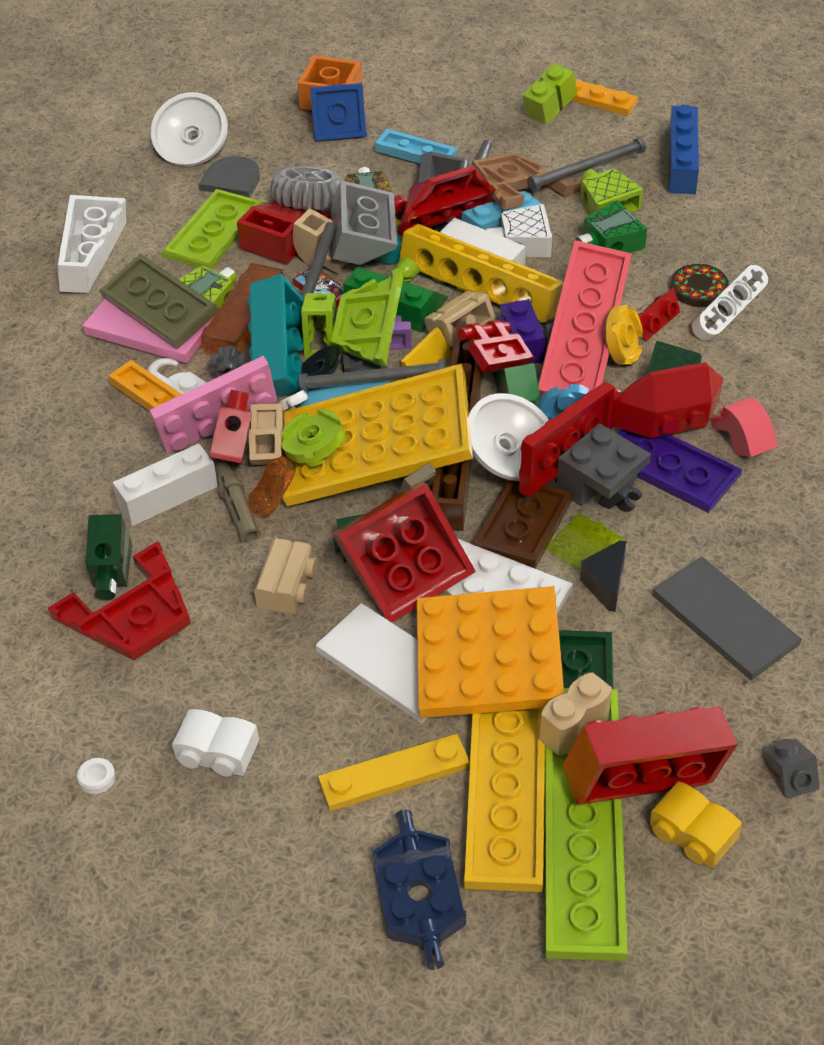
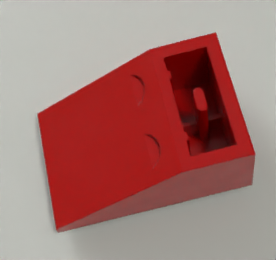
(269, 230)

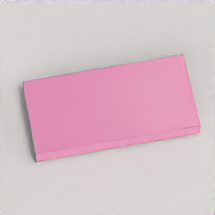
(117, 327)
(196, 411)

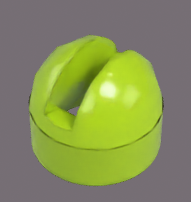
(408, 268)

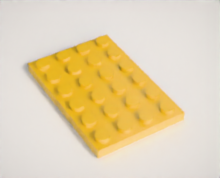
(388, 434)

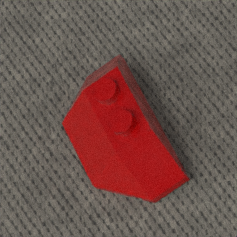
(444, 198)
(668, 401)

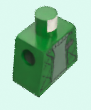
(614, 229)

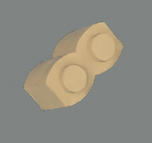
(567, 713)

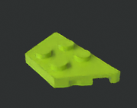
(368, 318)

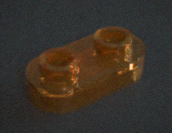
(272, 486)

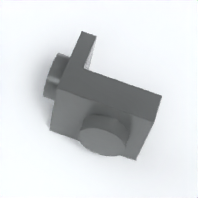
(794, 765)

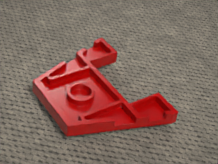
(136, 618)

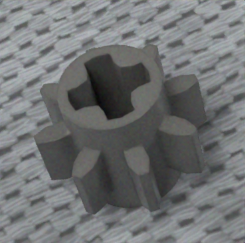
(226, 360)

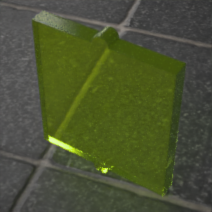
(582, 539)

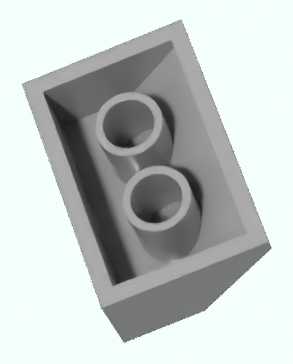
(363, 223)

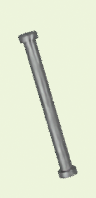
(637, 146)
(307, 382)

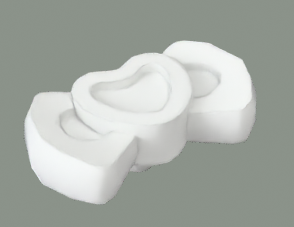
(293, 400)

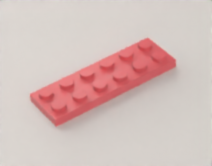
(578, 336)

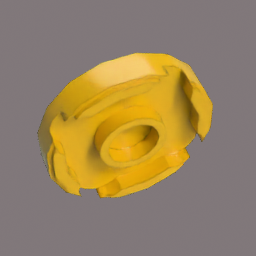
(622, 334)

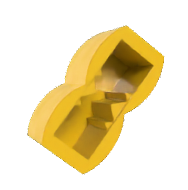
(695, 824)

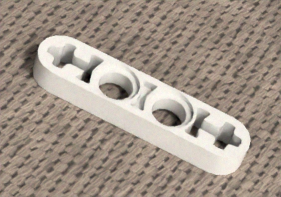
(730, 302)

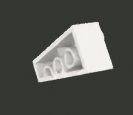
(88, 239)

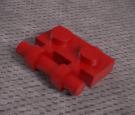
(494, 347)

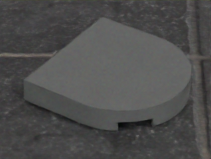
(232, 175)

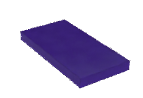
(685, 470)

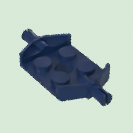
(412, 861)

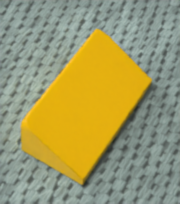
(429, 350)

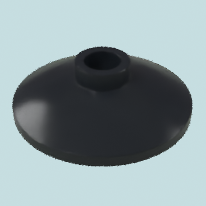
(322, 362)

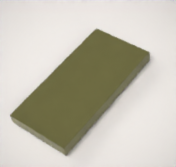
(159, 301)

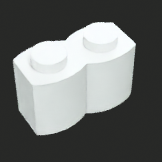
(215, 742)

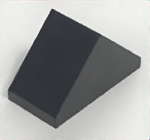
(603, 574)

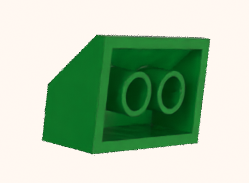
(414, 301)

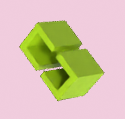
(553, 91)

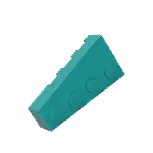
(276, 330)

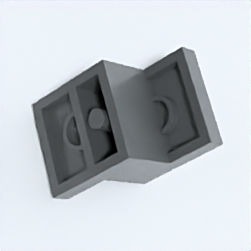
(599, 464)

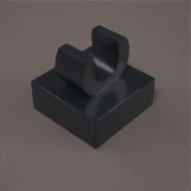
(621, 497)

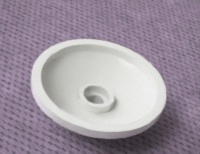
(180, 120)
(505, 422)

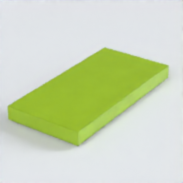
(209, 230)

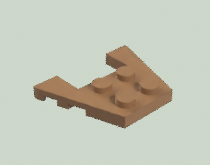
(511, 173)

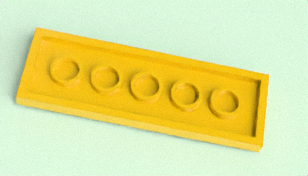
(506, 802)

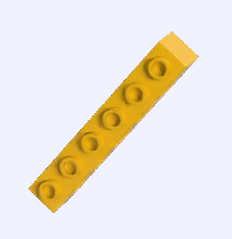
(438, 254)

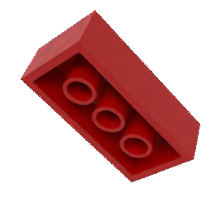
(648, 754)

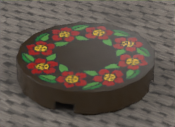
(698, 284)

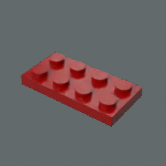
(548, 443)

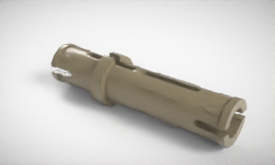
(232, 492)

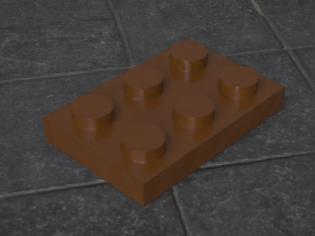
(523, 525)

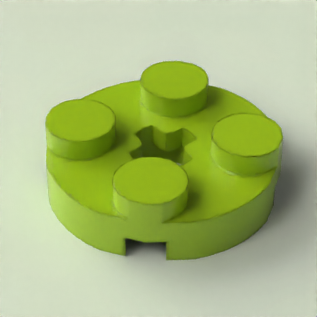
(327, 437)

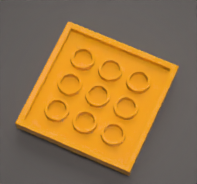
(488, 652)

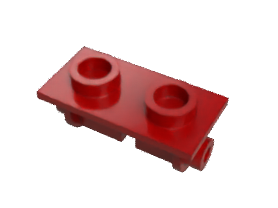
(659, 314)

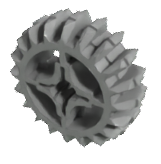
(305, 187)

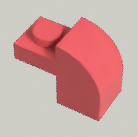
(747, 426)

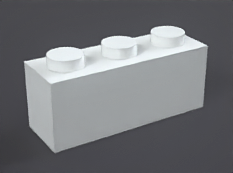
(486, 240)
(165, 484)

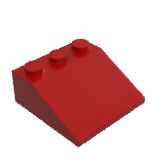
(404, 551)

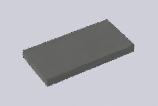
(726, 618)

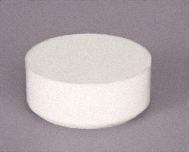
(96, 776)

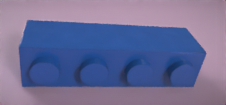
(683, 149)

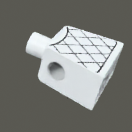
(527, 227)

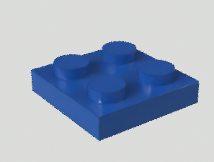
(338, 111)

